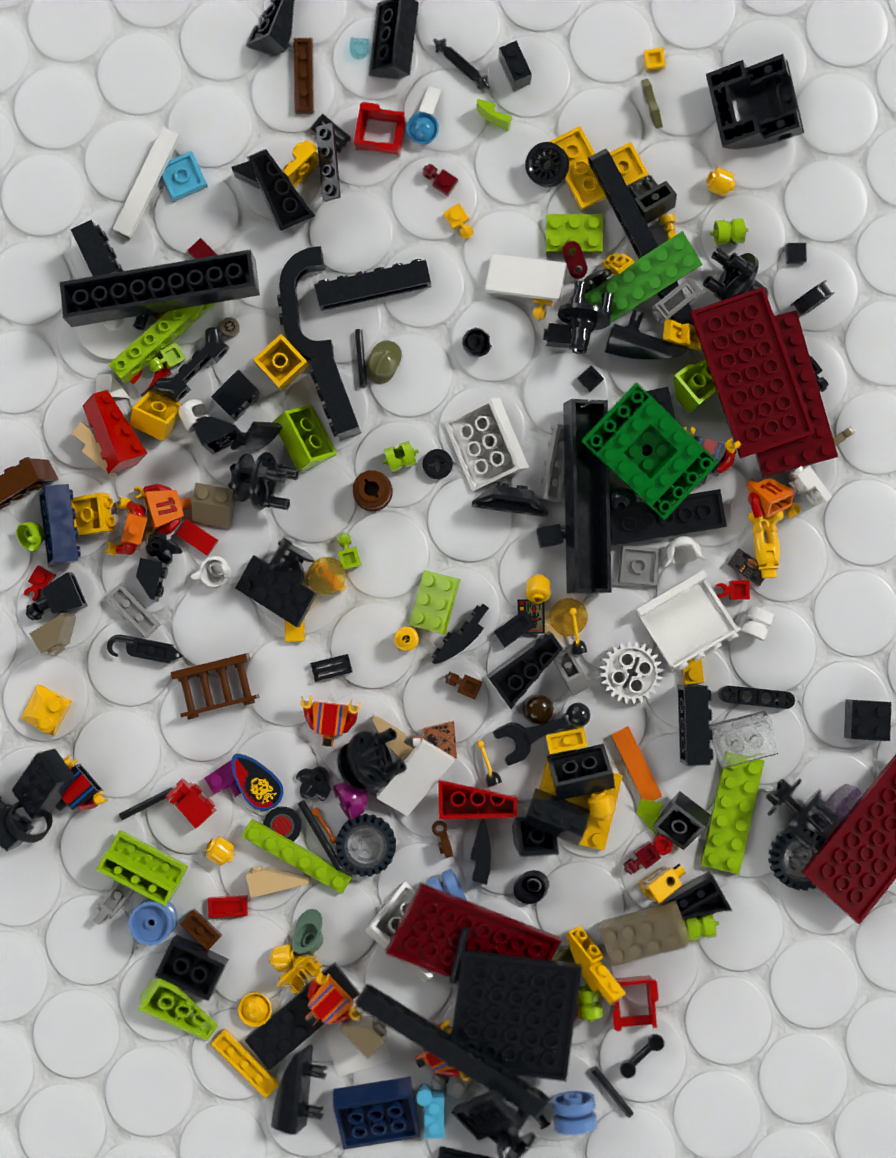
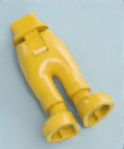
(767, 553)

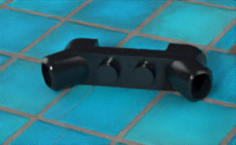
(213, 348)

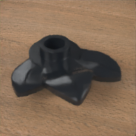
(162, 548)
(312, 785)

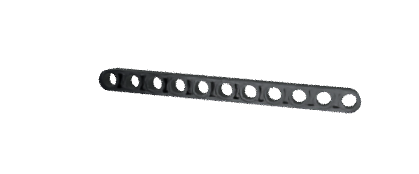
(630, 217)
(452, 1050)

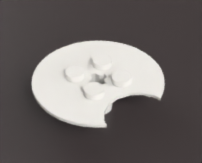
(109, 337)

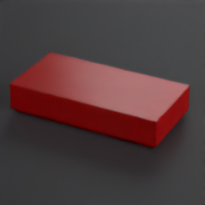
(197, 537)
(228, 906)

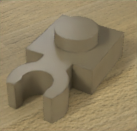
(843, 435)

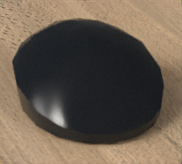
(531, 887)

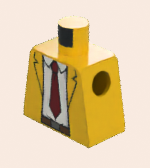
(662, 883)

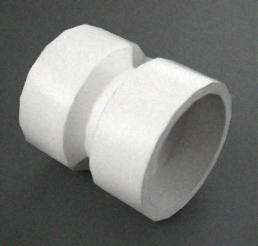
(758, 623)

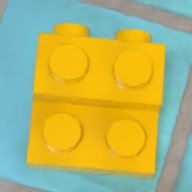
(304, 162)
(93, 513)

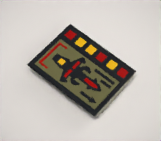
(536, 612)

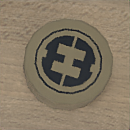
(230, 327)

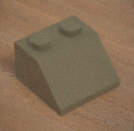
(213, 505)
(54, 634)
(365, 1034)

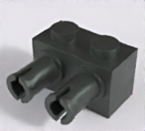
(656, 200)

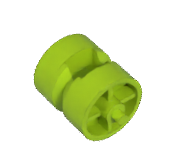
(733, 231)
(400, 456)
(703, 925)
(589, 1007)

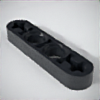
(756, 697)

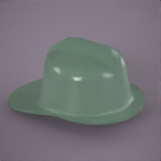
(308, 933)

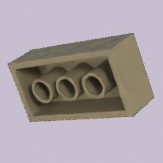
(644, 933)

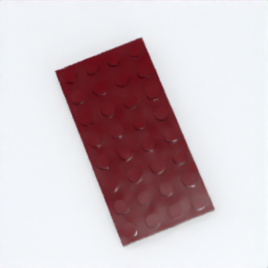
(752, 372)
(812, 448)
(860, 854)
(433, 926)

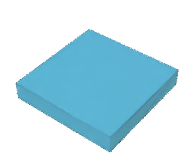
(183, 176)

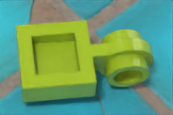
(170, 356)
(349, 557)

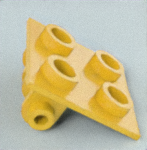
(295, 977)

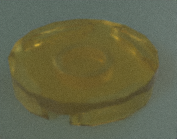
(326, 576)
(561, 619)

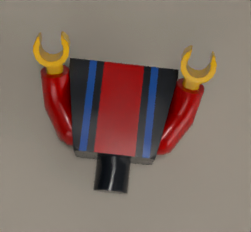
(721, 452)
(83, 792)

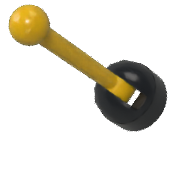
(577, 646)
(492, 777)

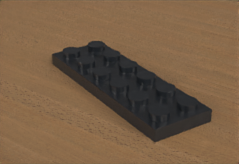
(694, 514)
(289, 1026)

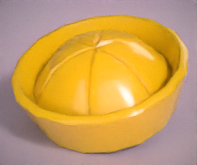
(254, 1009)

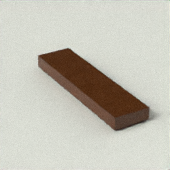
(303, 76)

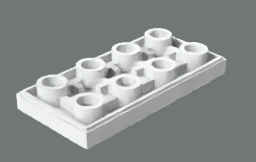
(526, 277)
(424, 769)

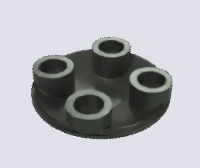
(596, 277)

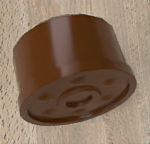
(372, 490)

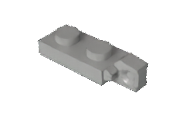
(113, 902)

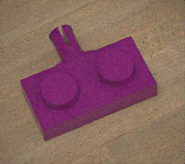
(222, 779)

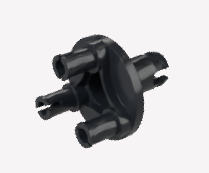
(737, 275)
(584, 317)

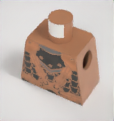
(440, 736)

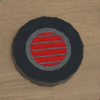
(284, 821)

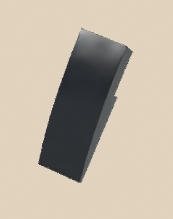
(481, 854)

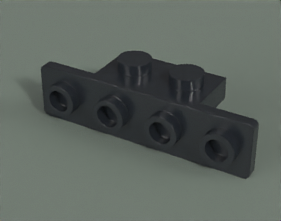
(328, 162)

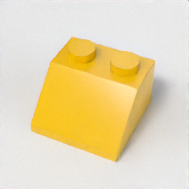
(155, 415)

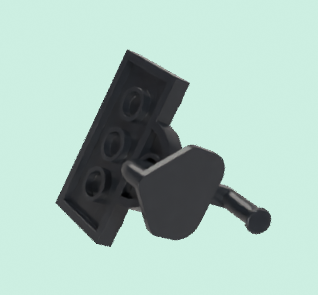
(280, 582)
(494, 1118)

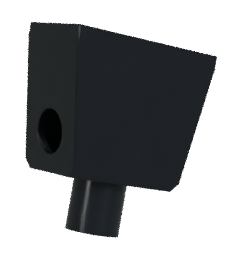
(62, 595)

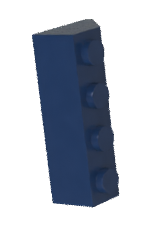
(59, 525)

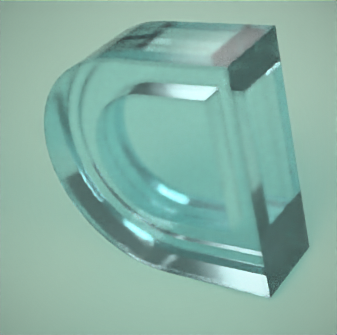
(359, 47)

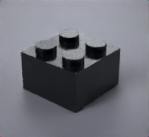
(867, 720)

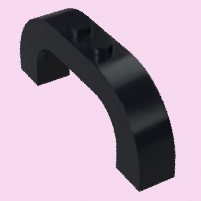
(297, 266)

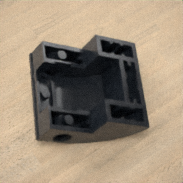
(755, 103)

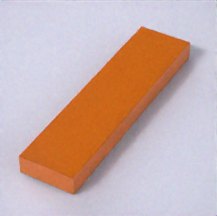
(636, 764)

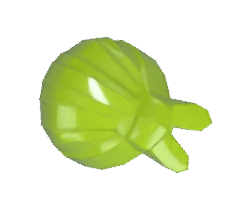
(30, 535)

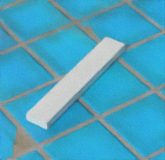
(146, 182)

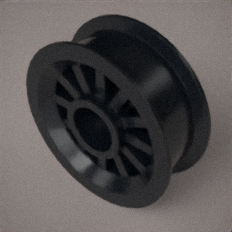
(533, 155)
(812, 298)

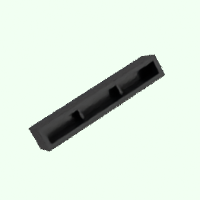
(372, 284)

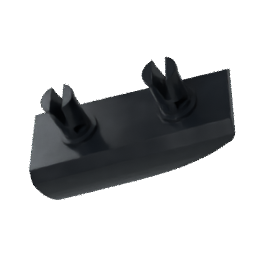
(633, 344)
(292, 1096)

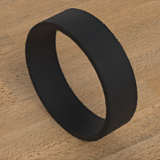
(22, 836)

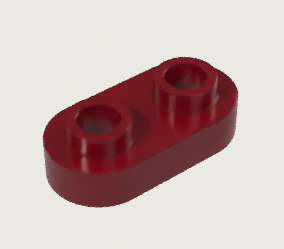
(575, 259)

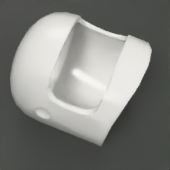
(187, 411)

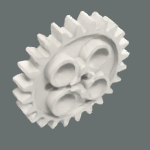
(647, 680)

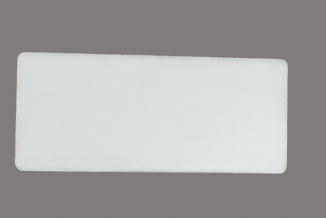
(430, 100)

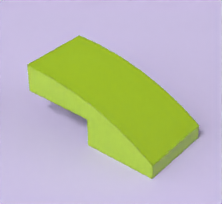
(487, 110)

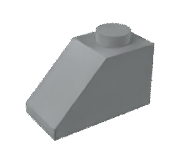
(571, 672)

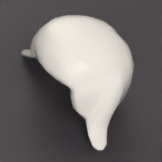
(690, 552)
(213, 572)

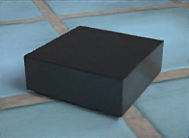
(796, 253)
(590, 378)

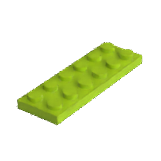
(732, 816)

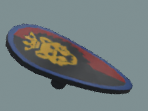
(256, 782)

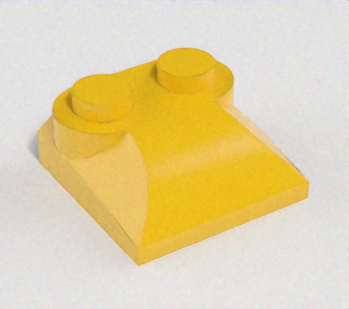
(46, 710)

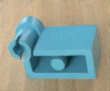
(433, 1110)

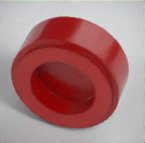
(662, 845)

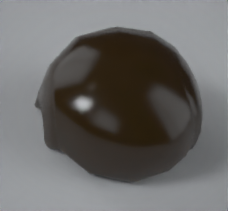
(538, 709)

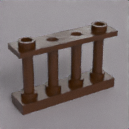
(202, 671)

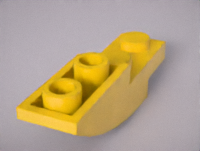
(593, 970)

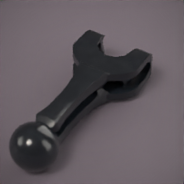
(576, 716)

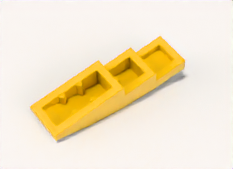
(681, 334)

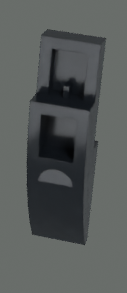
(455, 642)

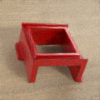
(373, 112)
(652, 997)

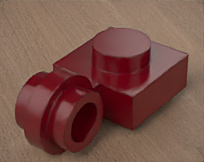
(443, 182)
(645, 855)

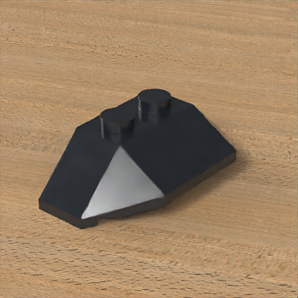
(511, 499)

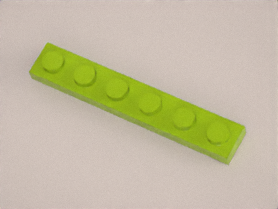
(296, 855)

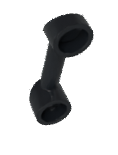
(655, 1043)

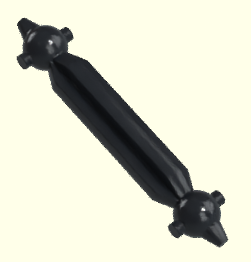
(462, 64)

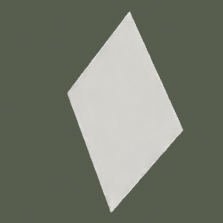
(346, 1055)

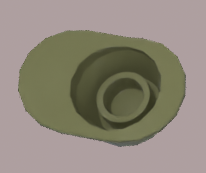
(383, 362)

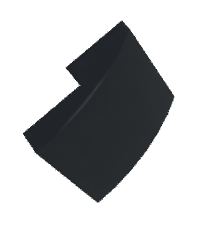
(257, 436)

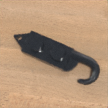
(145, 648)

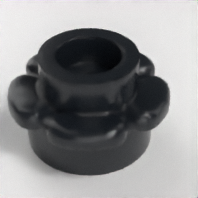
(33, 612)

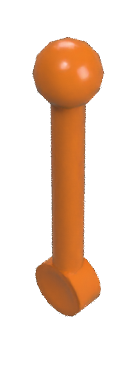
(316, 811)

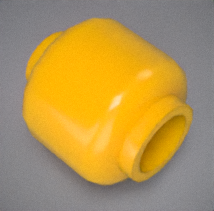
(720, 182)
(538, 589)
(413, 641)
(601, 805)
(219, 851)
(283, 957)

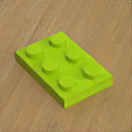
(582, 228)
(434, 602)

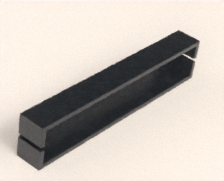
(586, 502)

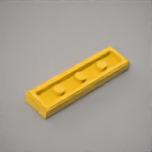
(245, 1063)

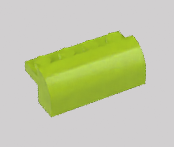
(142, 868)

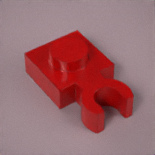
(39, 579)
(736, 590)

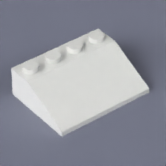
(486, 444)
(387, 921)

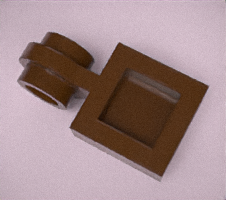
(468, 686)
(444, 845)

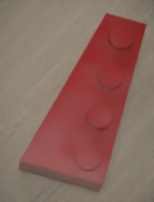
(113, 433)

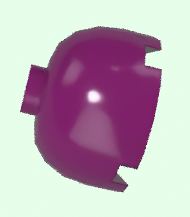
(352, 801)

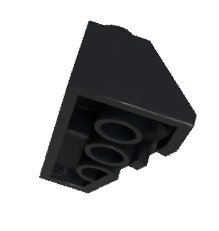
(274, 30)

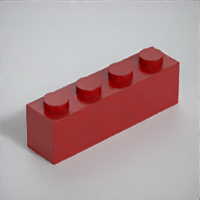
(467, 802)

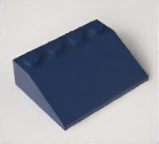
(376, 1112)

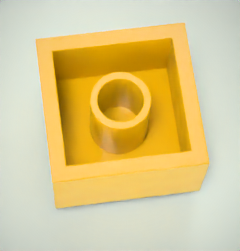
(281, 362)

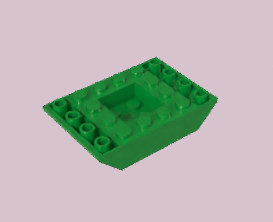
(675, 459)

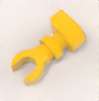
(668, 220)

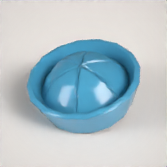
(422, 128)

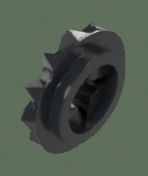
(443, 458)

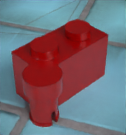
(191, 802)

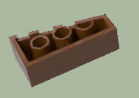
(24, 478)

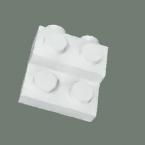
(807, 481)

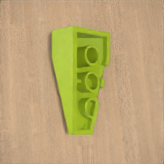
(693, 385)
(174, 1007)

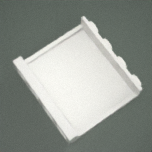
(687, 621)

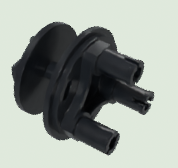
(260, 480)
(367, 761)
(810, 811)

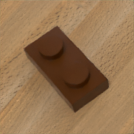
(201, 929)

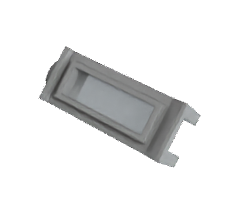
(676, 300)

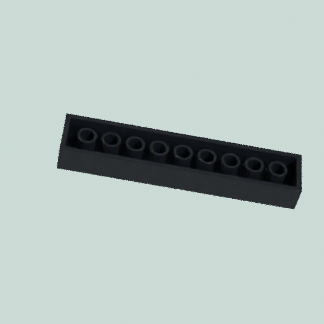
(159, 288)

